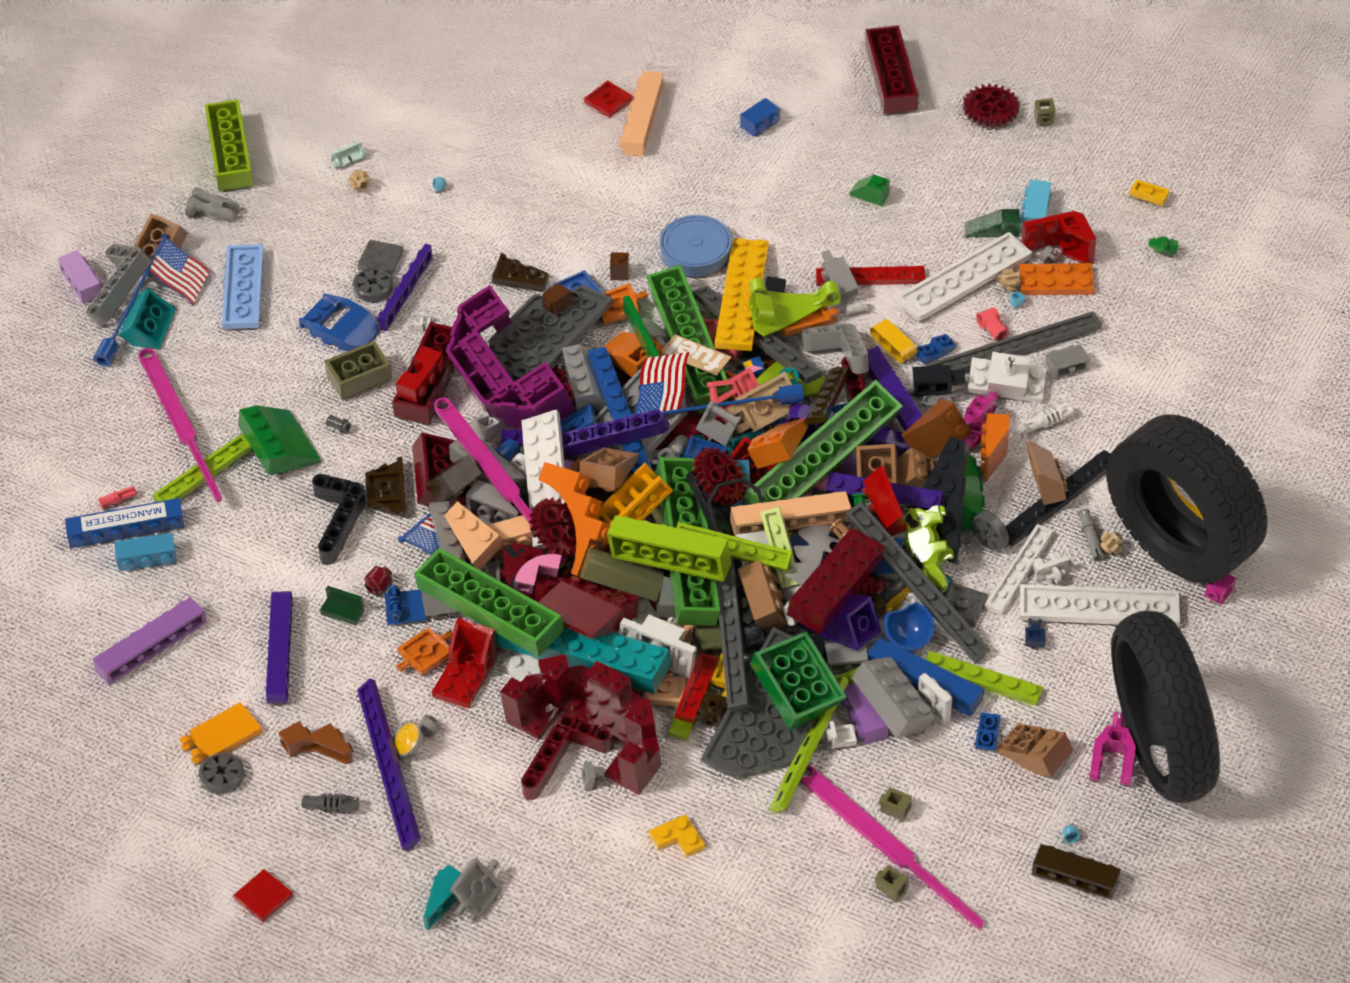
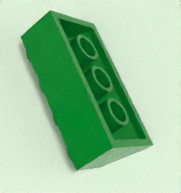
(973, 499)

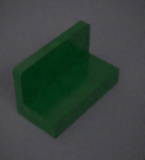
(342, 606)

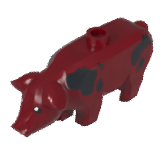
(514, 557)

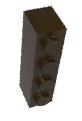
(1076, 871)

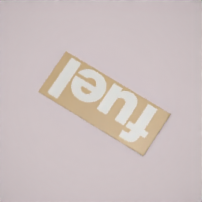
(699, 356)

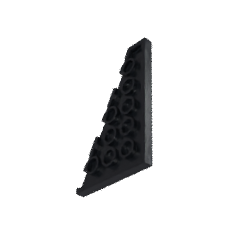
(950, 479)

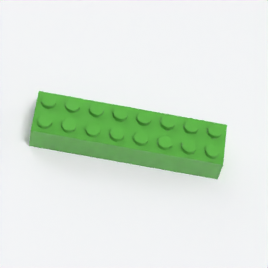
(489, 602)

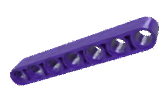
(883, 373)
(614, 433)
(884, 436)
(279, 647)

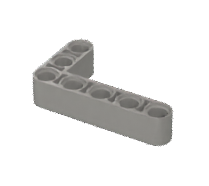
(130, 265)
(838, 336)

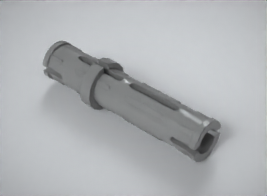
(1089, 529)

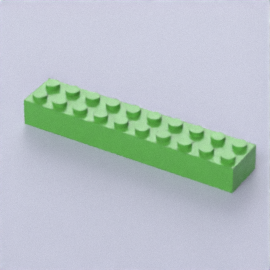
(682, 318)
(828, 446)
(693, 596)

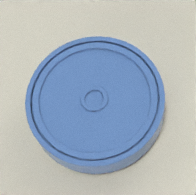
(697, 244)

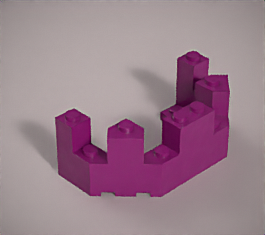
(485, 376)

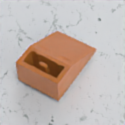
(627, 352)
(994, 442)

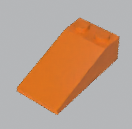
(777, 443)

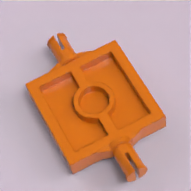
(615, 312)
(424, 651)

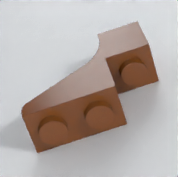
(323, 741)

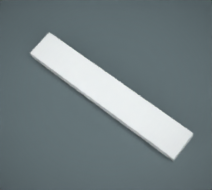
(1019, 569)

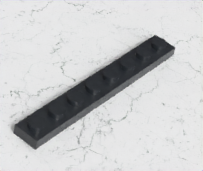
(1076, 484)

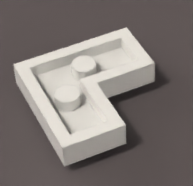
(940, 699)

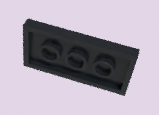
(721, 512)

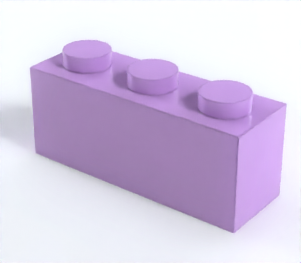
(80, 276)

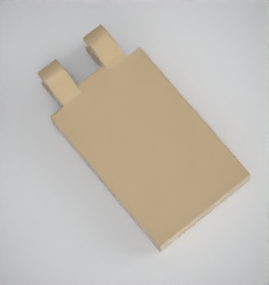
(761, 413)

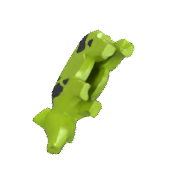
(925, 545)

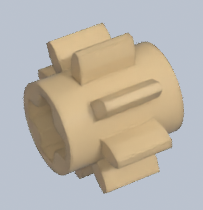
(359, 180)
(1009, 280)
(1112, 542)

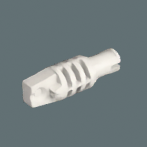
(1049, 417)

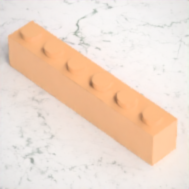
(642, 113)
(797, 512)

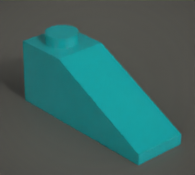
(440, 896)

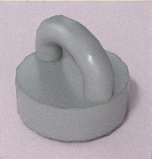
(1047, 255)
(431, 723)

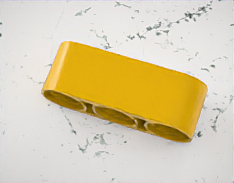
(893, 341)

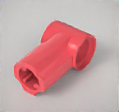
(991, 321)

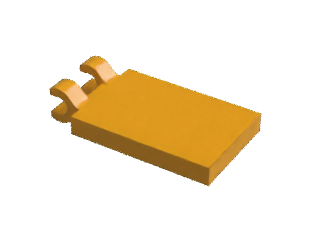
(221, 733)

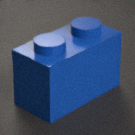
(759, 117)

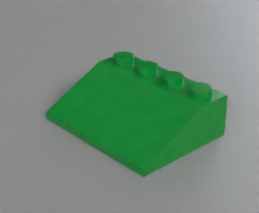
(276, 439)
(797, 679)

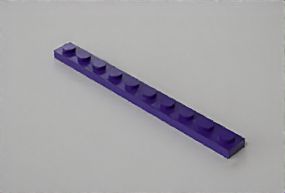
(389, 765)

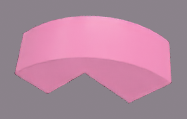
(543, 564)

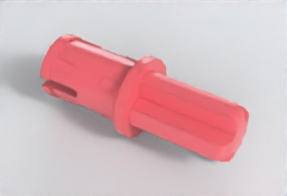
(117, 497)

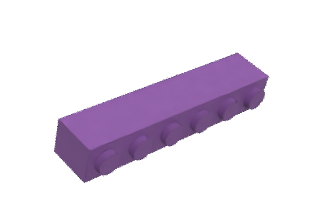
(149, 640)

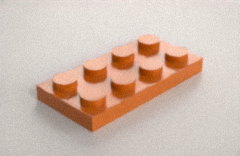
(1056, 279)

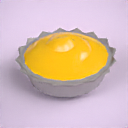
(408, 739)

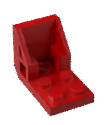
(1058, 231)
(470, 661)

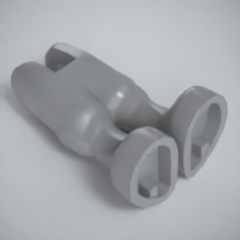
(215, 206)
(674, 450)

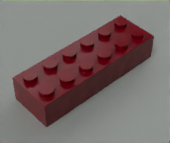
(891, 69)
(435, 338)
(835, 580)

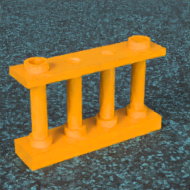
(642, 489)

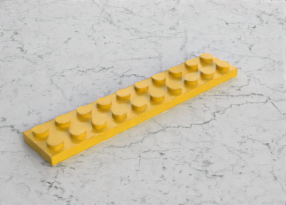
(735, 321)

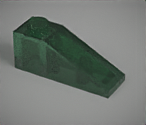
(994, 224)

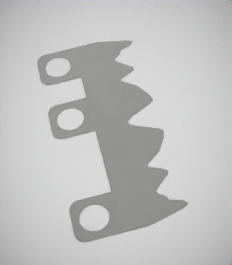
(811, 555)

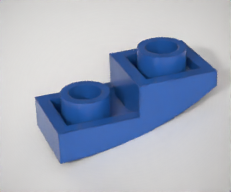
(935, 349)
(987, 731)

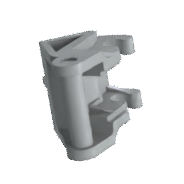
(714, 428)

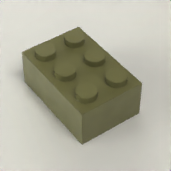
(358, 370)

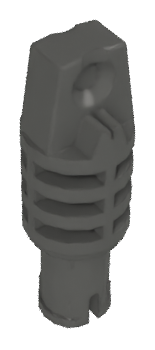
(331, 802)

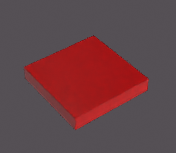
(608, 99)
(263, 895)

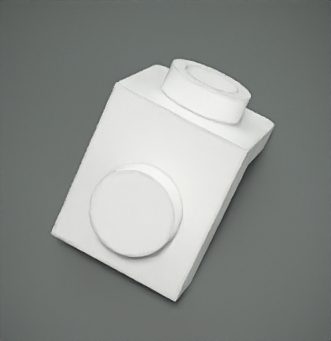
(841, 735)

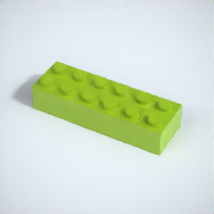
(228, 145)
(669, 548)

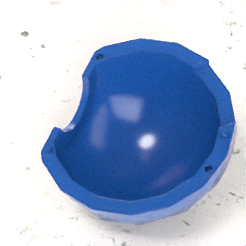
(909, 627)

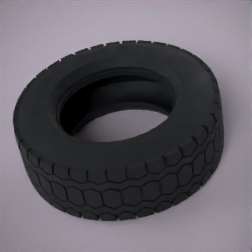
(1211, 476)

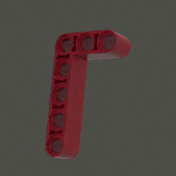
(545, 585)
(565, 730)

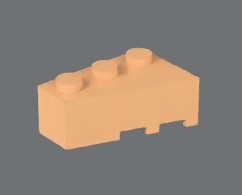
(513, 531)
(474, 535)

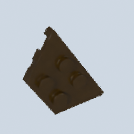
(386, 488)

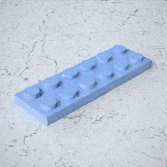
(242, 286)

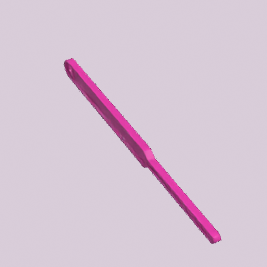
(176, 414)
(482, 457)
(881, 838)

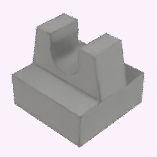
(591, 775)

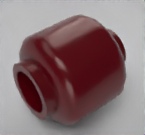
(378, 580)

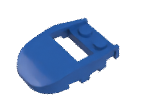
(351, 331)

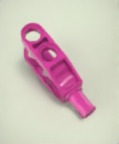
(976, 413)
(1115, 740)

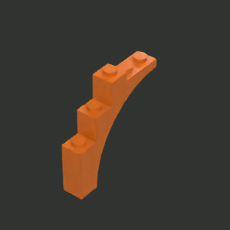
(584, 509)

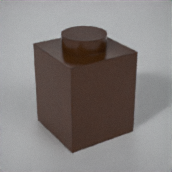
(619, 266)
(557, 299)

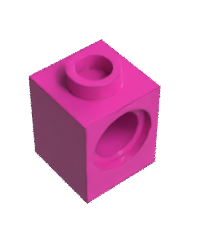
(1221, 589)

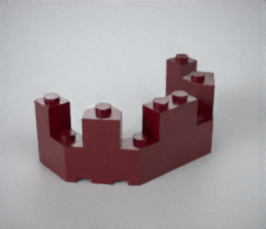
(595, 695)

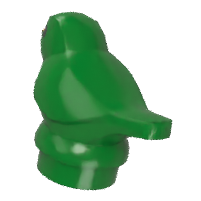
(1164, 245)

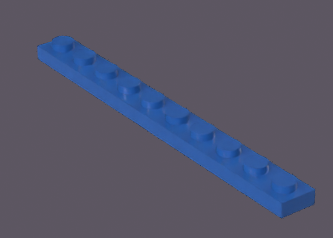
(615, 398)

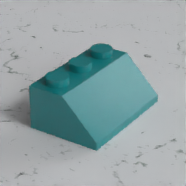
(147, 320)

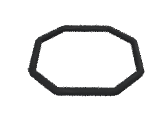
(726, 484)

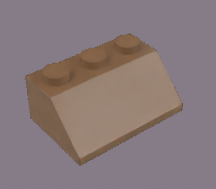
(1046, 474)

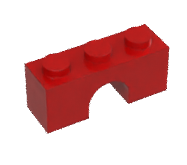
(414, 385)

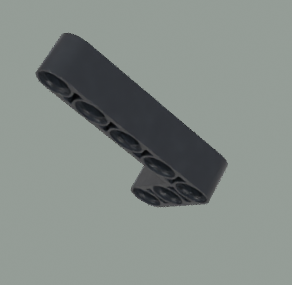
(351, 501)

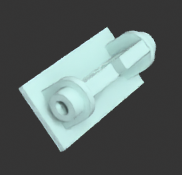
(340, 156)

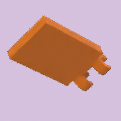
(817, 319)

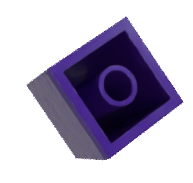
(853, 624)

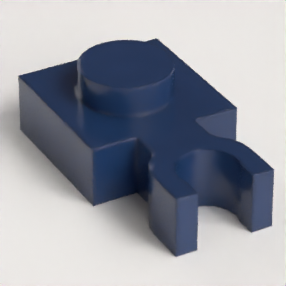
(1035, 635)

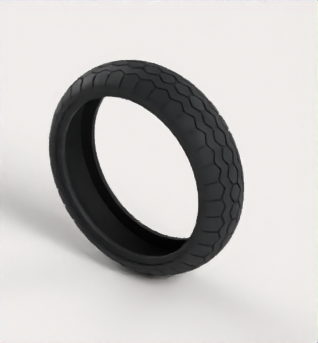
(1165, 705)

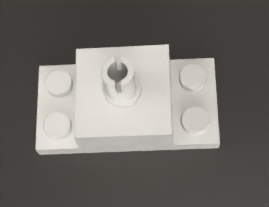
(1008, 377)
(665, 635)

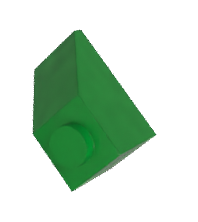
(872, 189)

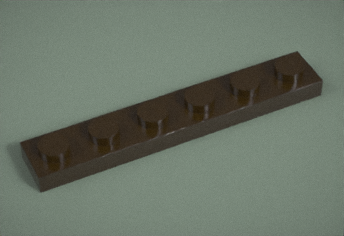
(828, 395)

